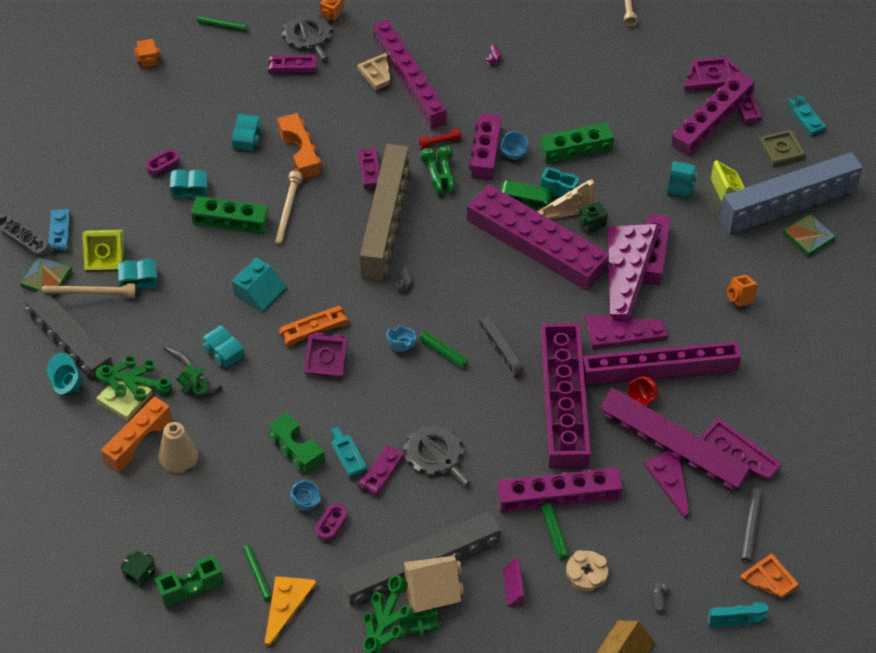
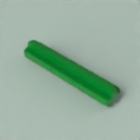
(443, 349)
(555, 531)

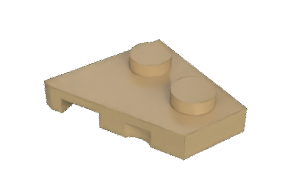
(376, 71)

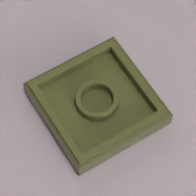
(781, 148)

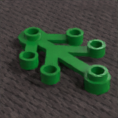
(111, 374)
(385, 618)

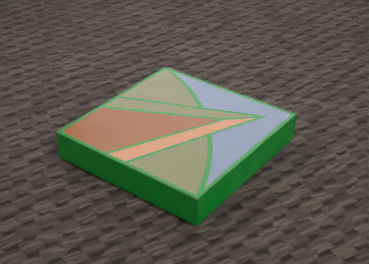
(809, 235)
(45, 273)

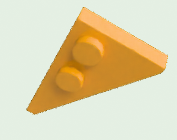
(286, 599)

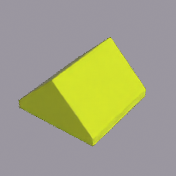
(725, 179)

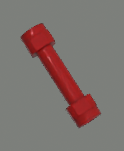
(425, 142)

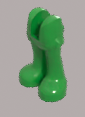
(444, 156)

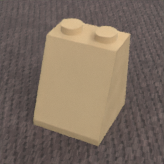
(433, 582)

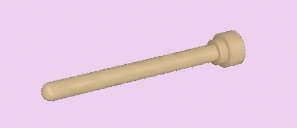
(630, 17)
(295, 179)
(127, 290)

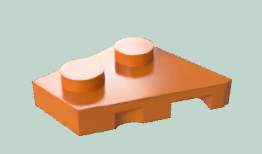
(770, 577)

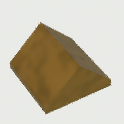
(627, 638)

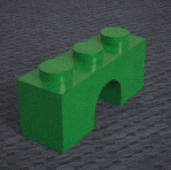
(305, 455)
(176, 588)

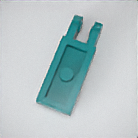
(806, 116)
(737, 615)

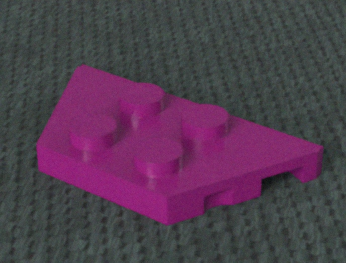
(709, 73)

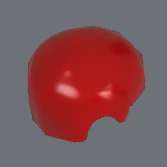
(643, 390)

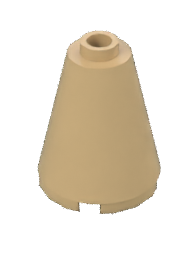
(177, 449)

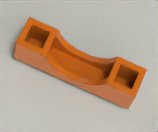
(293, 131)
(121, 447)

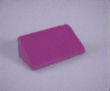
(513, 584)

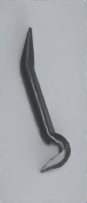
(186, 360)

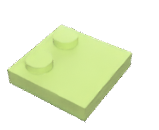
(122, 406)

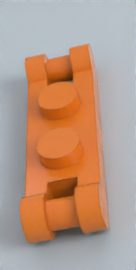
(316, 323)

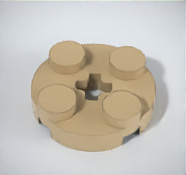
(591, 560)

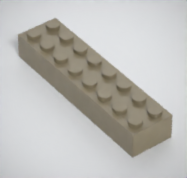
(385, 212)

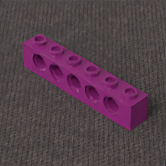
(713, 113)
(569, 494)

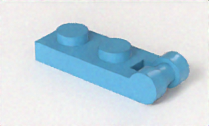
(59, 230)

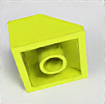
(103, 249)

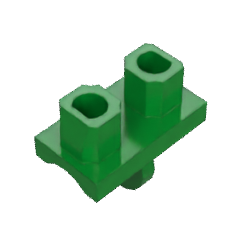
(191, 379)
(421, 622)

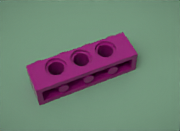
(486, 146)
(655, 266)

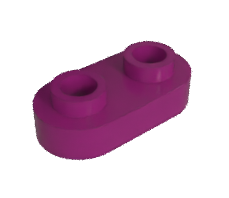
(162, 162)
(331, 524)

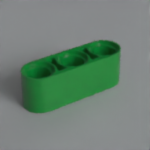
(530, 195)

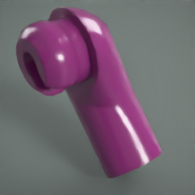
(495, 56)

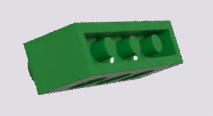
(576, 142)
(230, 215)

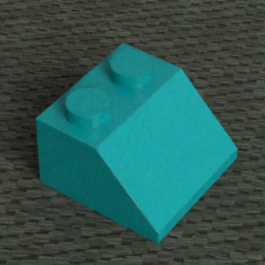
(258, 285)

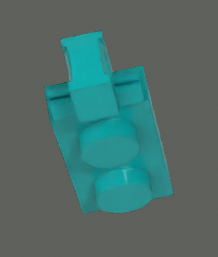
(347, 453)

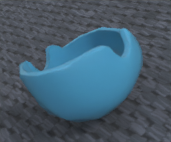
(514, 145)
(401, 339)
(305, 495)

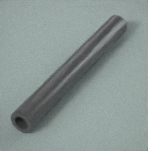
(751, 525)

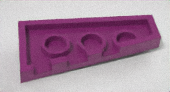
(611, 332)
(740, 447)

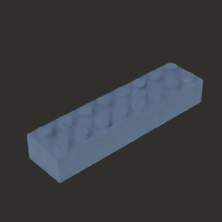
(790, 193)

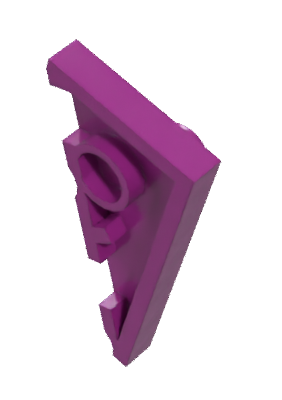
(668, 475)

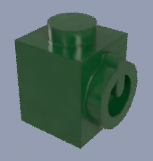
(592, 217)
(138, 568)

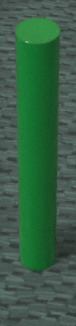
(222, 23)
(257, 573)

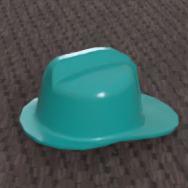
(64, 374)

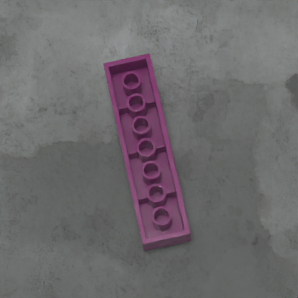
(538, 237)
(564, 396)

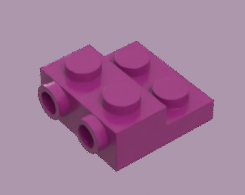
(326, 355)

